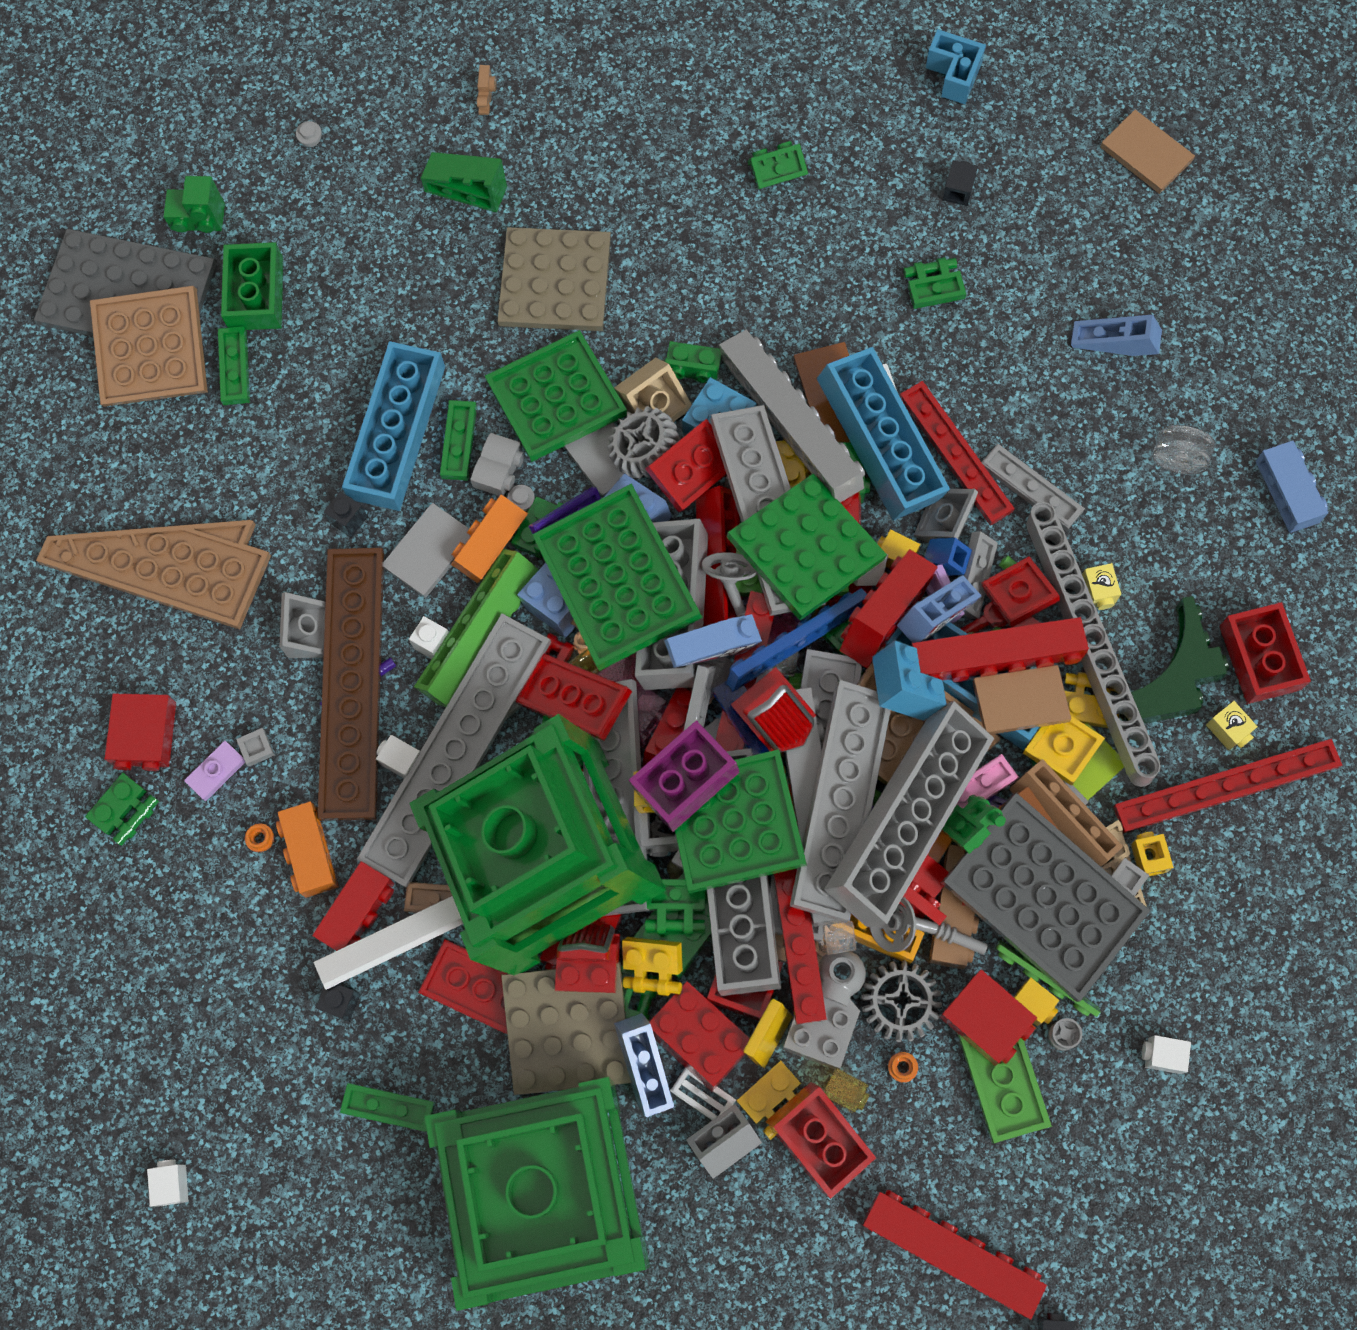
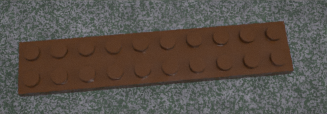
(351, 685)

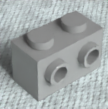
(724, 1141)

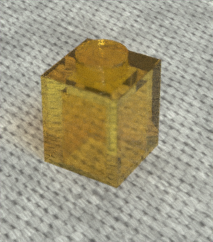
(846, 1091)

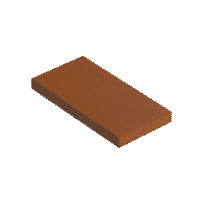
(809, 366)

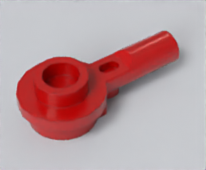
(990, 617)

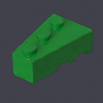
(466, 179)

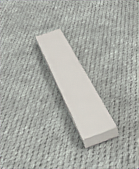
(388, 943)

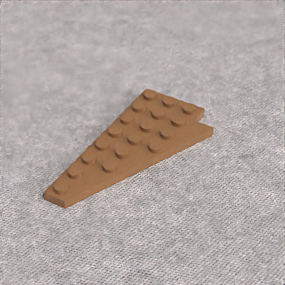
(185, 567)

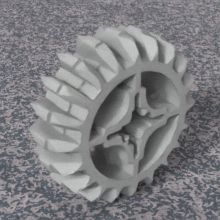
(638, 442)
(915, 1002)

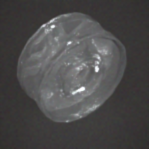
(1183, 449)

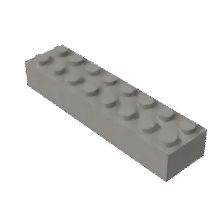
(909, 815)
(743, 932)

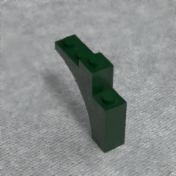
(1192, 664)

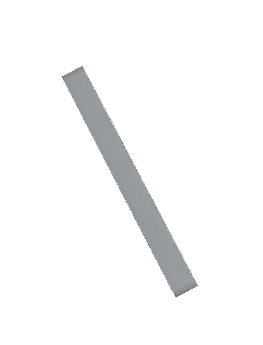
(1097, 653)

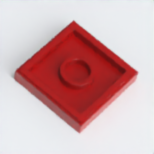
(1020, 591)

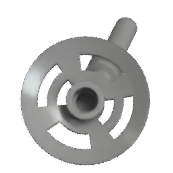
(729, 573)
(906, 918)

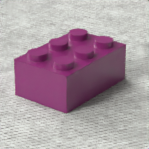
(684, 775)

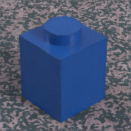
(950, 554)

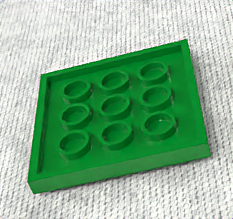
(556, 395)
(806, 546)
(743, 828)

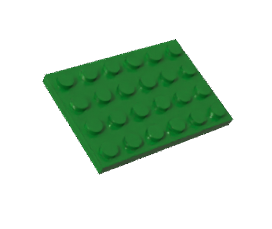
(616, 577)

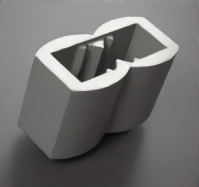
(497, 464)

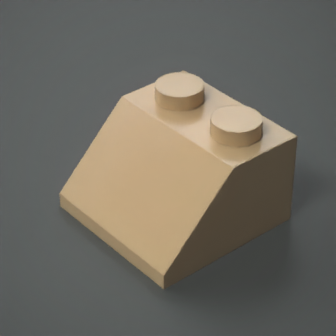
(654, 387)

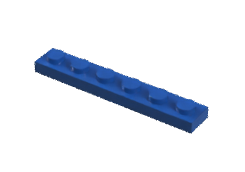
(789, 643)

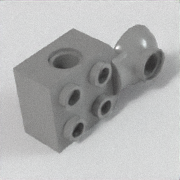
(829, 1039)

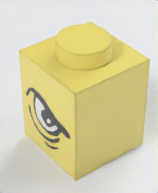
(1102, 585)
(1232, 726)

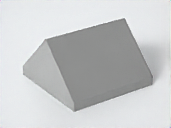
(947, 515)
(302, 626)

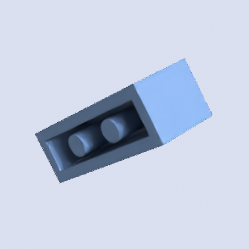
(1292, 486)
(644, 1065)

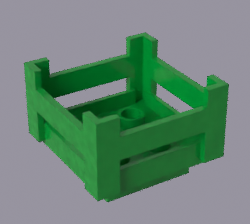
(530, 841)
(537, 1193)

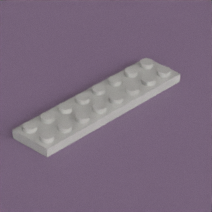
(752, 470)
(624, 758)
(840, 793)

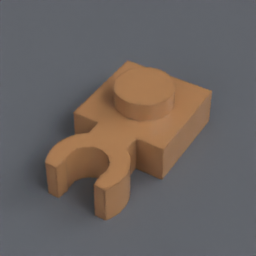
(486, 86)

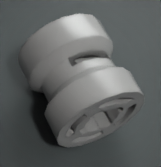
(1069, 1031)

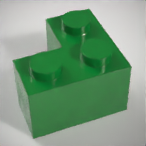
(196, 207)

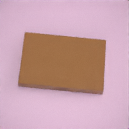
(1147, 151)
(1021, 700)

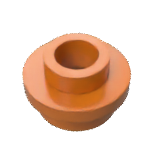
(253, 832)
(909, 1060)

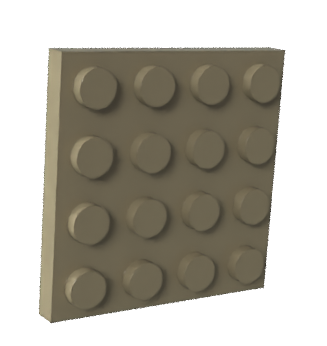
(554, 279)
(561, 1035)

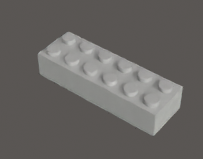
(687, 547)

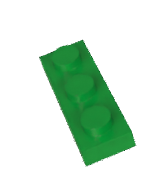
(233, 365)
(458, 440)
(386, 1107)

